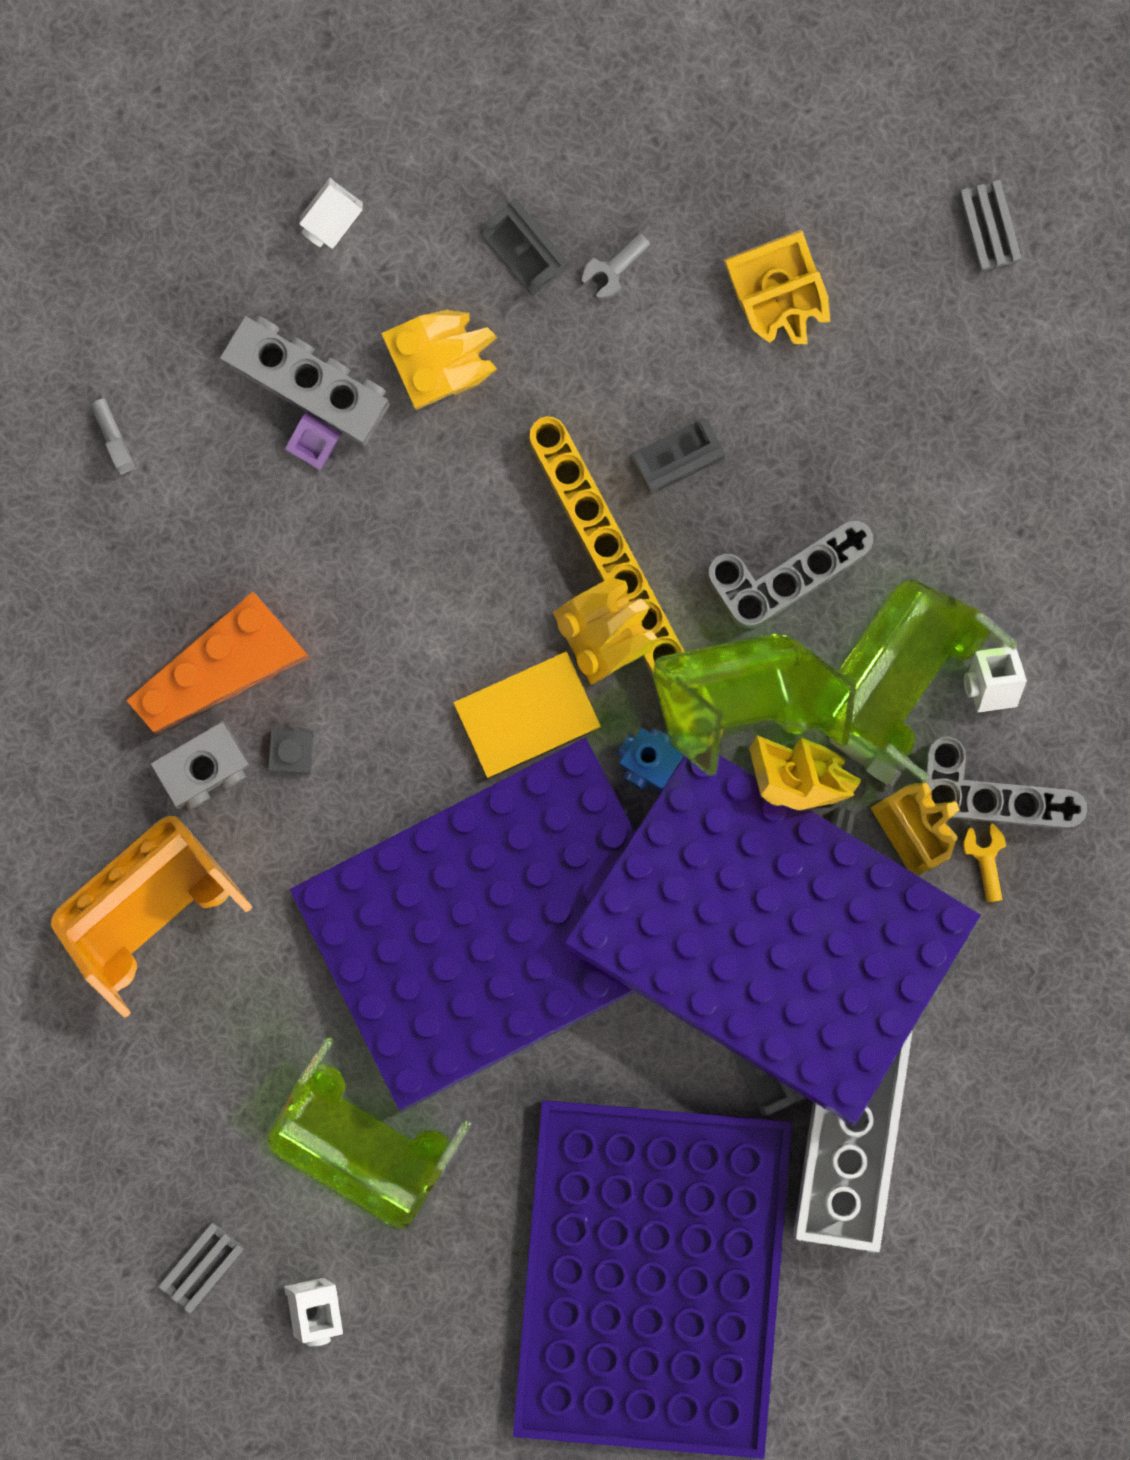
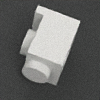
(326, 1322)

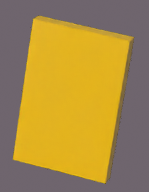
(527, 714)

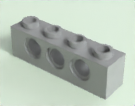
(257, 336)

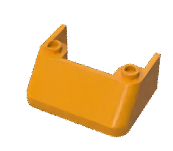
(135, 900)

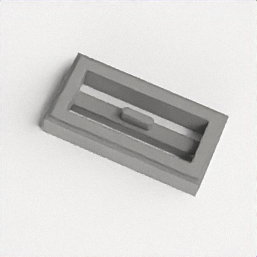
(981, 192)
(178, 1295)

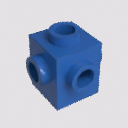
(649, 774)

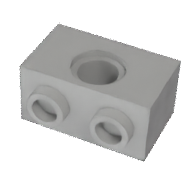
(176, 767)

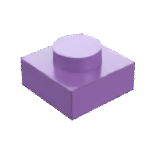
(313, 440)

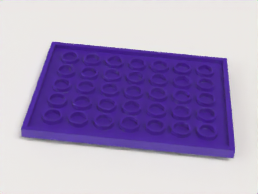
(463, 924)
(773, 934)
(652, 1279)

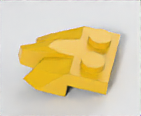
(779, 287)
(439, 355)
(605, 629)
(801, 775)
(917, 826)

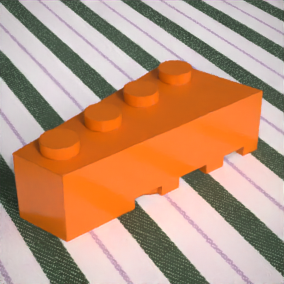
(220, 664)

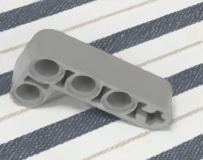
(794, 568)
(1002, 794)

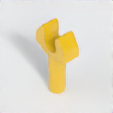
(986, 859)

